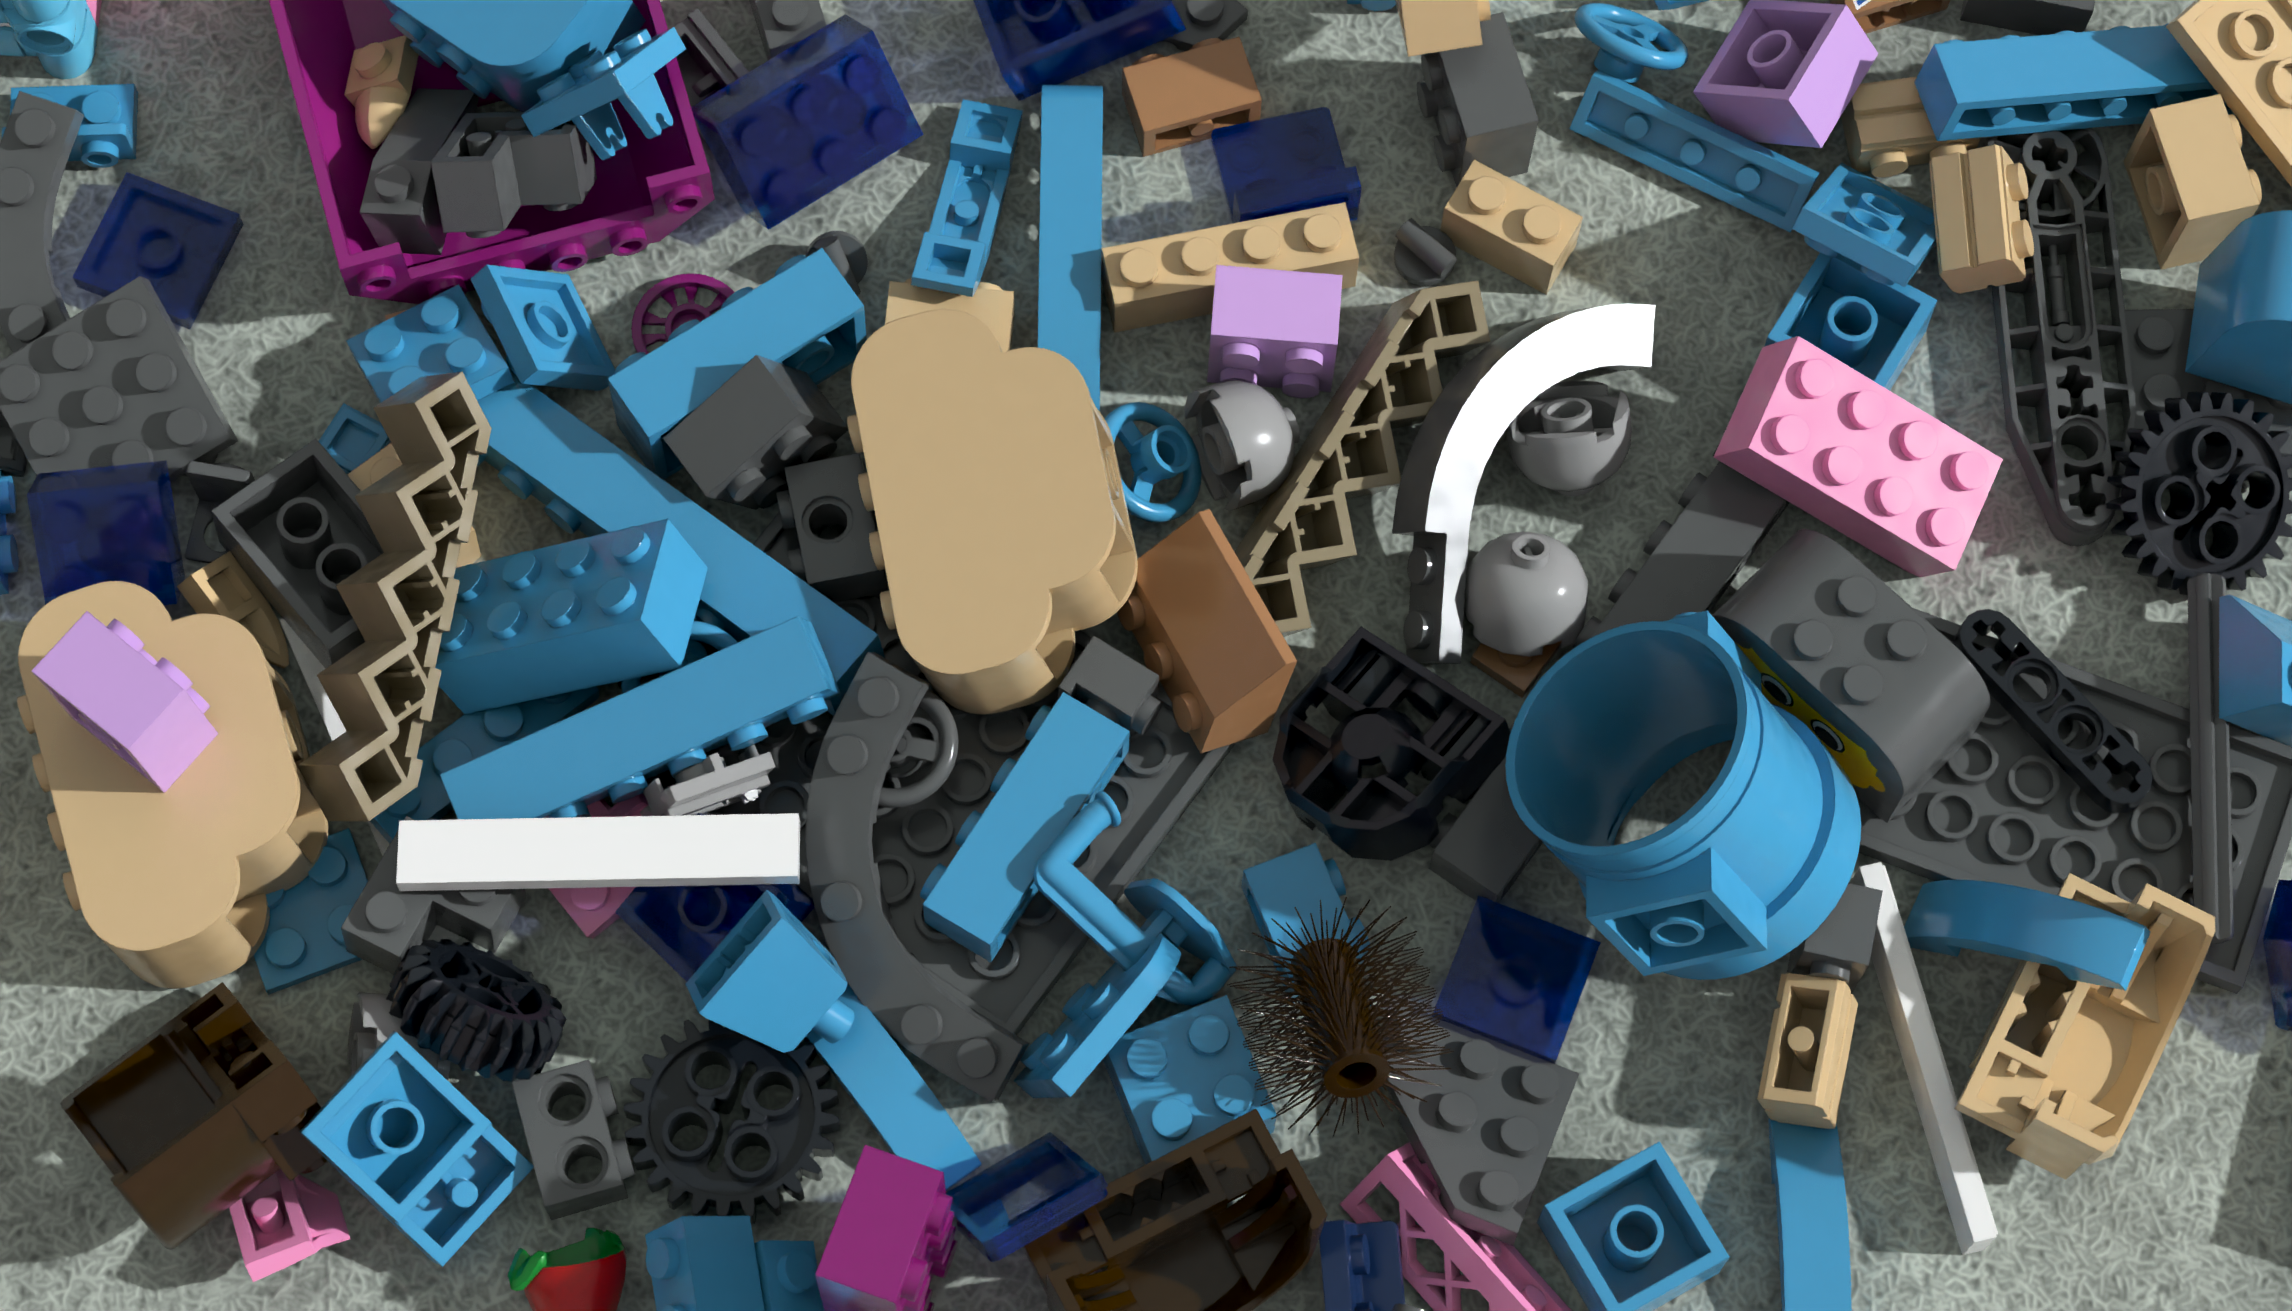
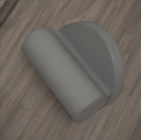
(846, 254)
(1423, 254)

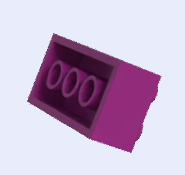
(888, 1237)

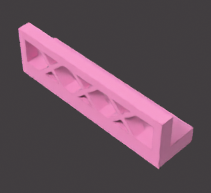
(1487, 1263)

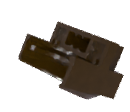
(1173, 1240)

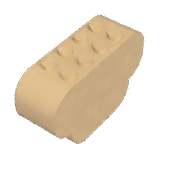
(987, 506)
(185, 871)

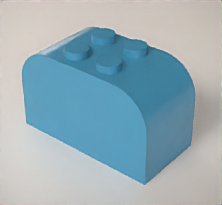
(512, 43)
(2246, 309)

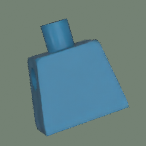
(772, 981)

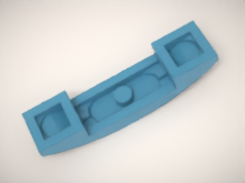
(969, 199)
(2027, 926)
(894, 1095)
(1811, 1218)

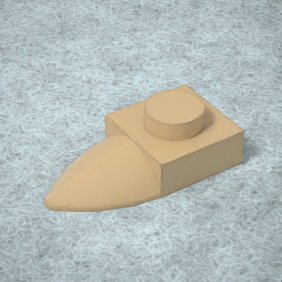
(380, 86)
(228, 591)

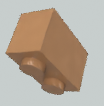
(1189, 94)

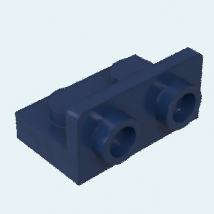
(1361, 1266)

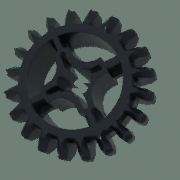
(476, 1010)

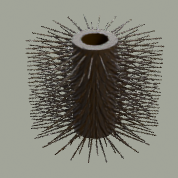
(1339, 1017)

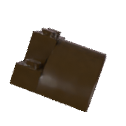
(192, 1144)

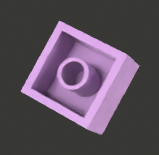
(1786, 72)
(1275, 329)
(128, 698)

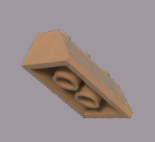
(1208, 635)

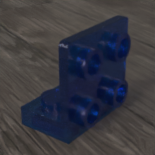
(1284, 166)

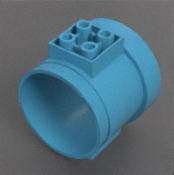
(1744, 865)

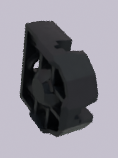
(1362, 692)

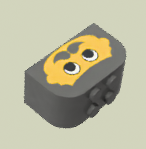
(1856, 667)

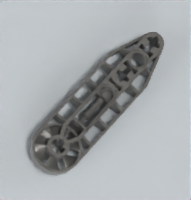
(2061, 352)

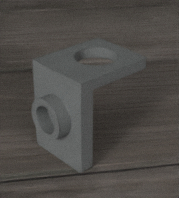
(213, 486)

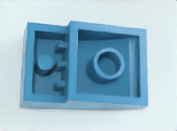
(416, 1149)

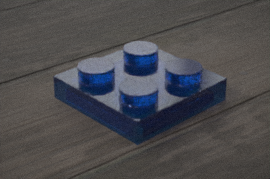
(163, 238)
(1516, 979)

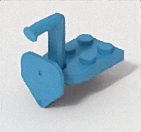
(1142, 955)

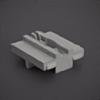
(710, 785)

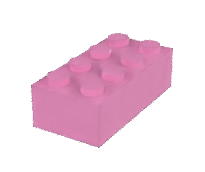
(1858, 457)

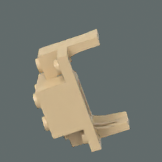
(2076, 1056)

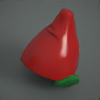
(574, 1277)

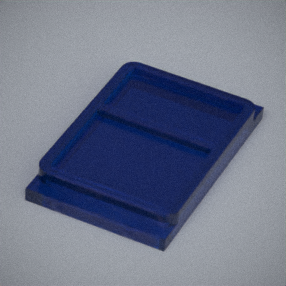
(1025, 1196)

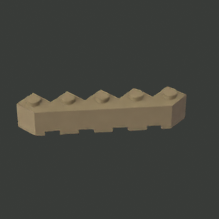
(1353, 444)
(401, 599)

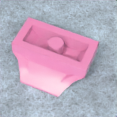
(286, 1223)

